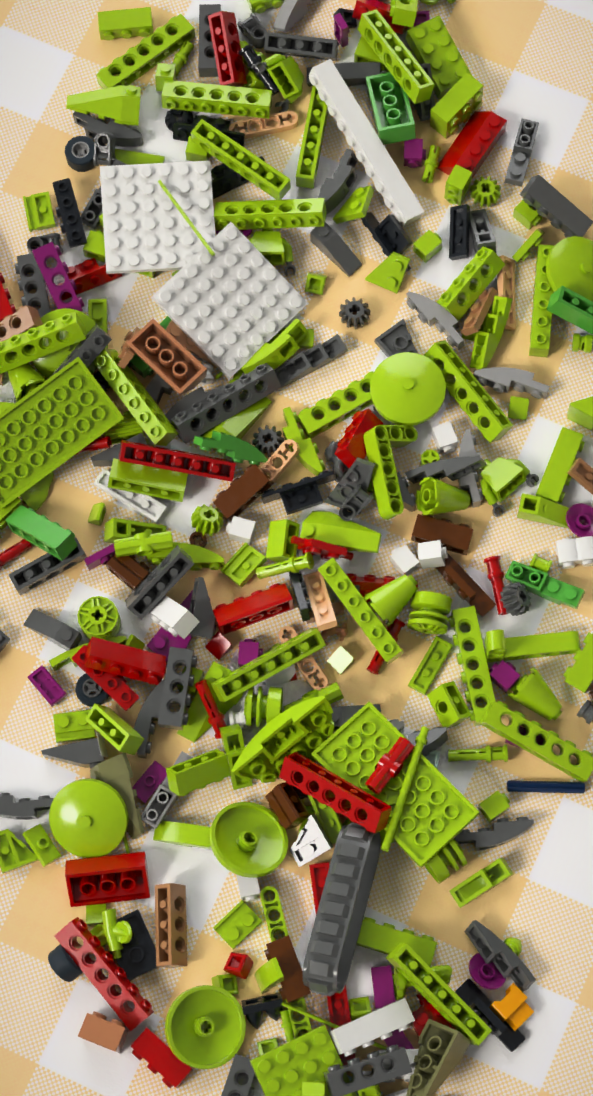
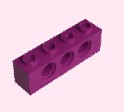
(41, 255)

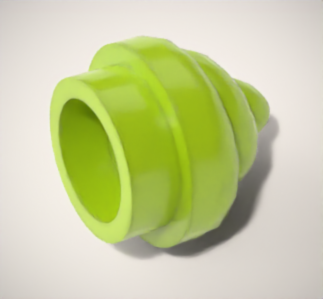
(514, 944)

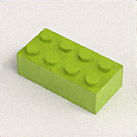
(434, 45)

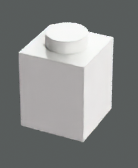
(444, 437)
(241, 529)
(432, 554)
(404, 560)
(248, 888)

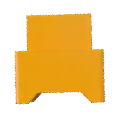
(512, 1007)

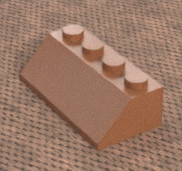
(167, 357)

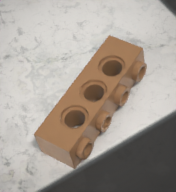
(11, 325)
(171, 925)

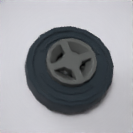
(85, 686)

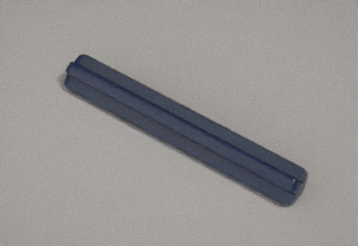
(545, 786)

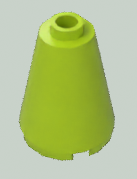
(24, 380)
(440, 497)
(392, 597)
(536, 695)

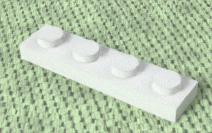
(140, 503)

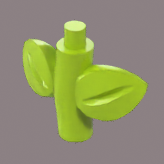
(112, 932)

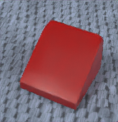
(218, 645)
(238, 965)

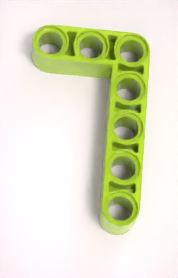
(384, 477)
(531, 646)

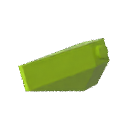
(114, 102)
(241, 422)
(334, 530)
(197, 714)

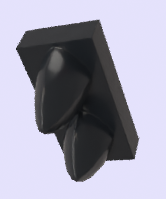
(254, 1008)

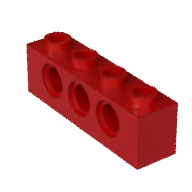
(226, 49)

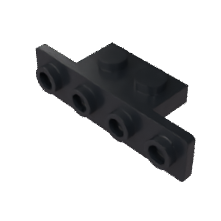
(183, 131)
(225, 179)
(69, 212)
(388, 234)
(300, 494)
(480, 1005)

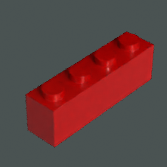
(125, 661)

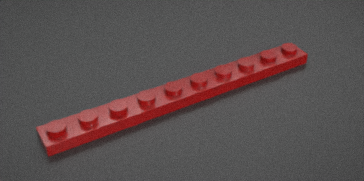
(338, 1002)

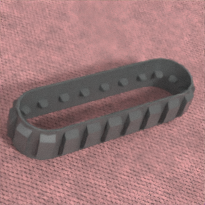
(341, 910)

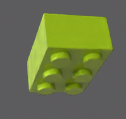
(456, 106)

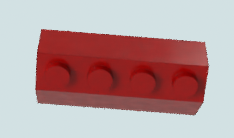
(474, 142)
(253, 609)
(107, 879)

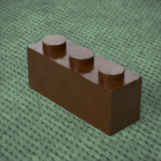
(243, 491)
(452, 536)
(292, 986)

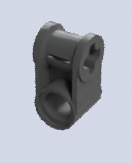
(252, 29)
(104, 151)
(43, 240)
(357, 500)

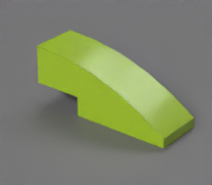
(233, 746)
(183, 834)
(481, 882)

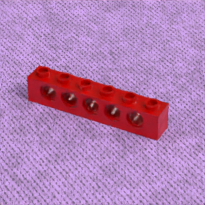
(177, 460)
(335, 792)
(93, 970)

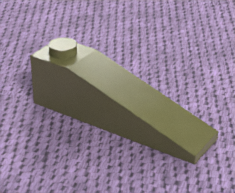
(117, 774)
(437, 1057)

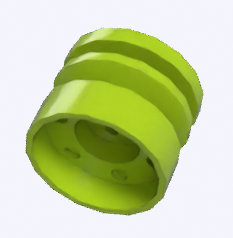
(429, 612)
(106, 626)
(262, 705)
(446, 857)

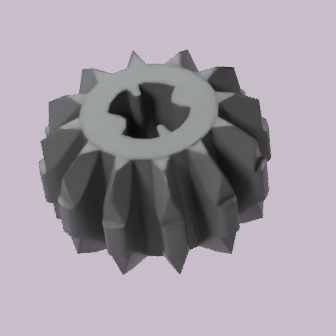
(354, 306)
(265, 435)
(515, 599)

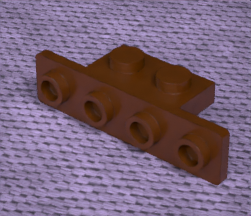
(465, 586)

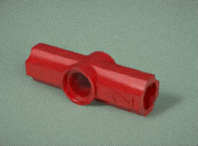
(389, 765)

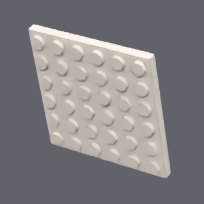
(142, 222)
(229, 300)

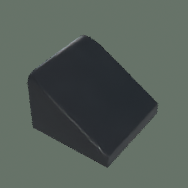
(347, 16)

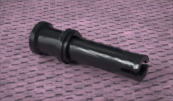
(252, 58)

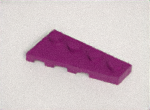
(164, 639)

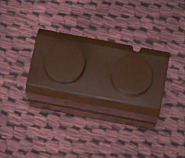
(128, 570)
(287, 805)

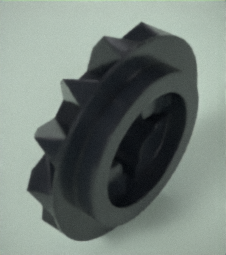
(187, 117)

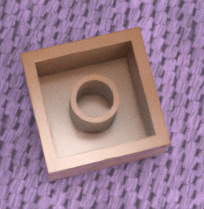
(102, 1032)

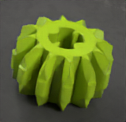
(486, 186)
(207, 520)

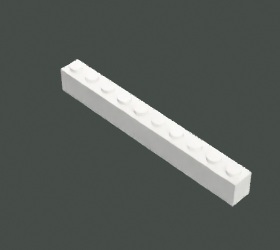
(365, 143)

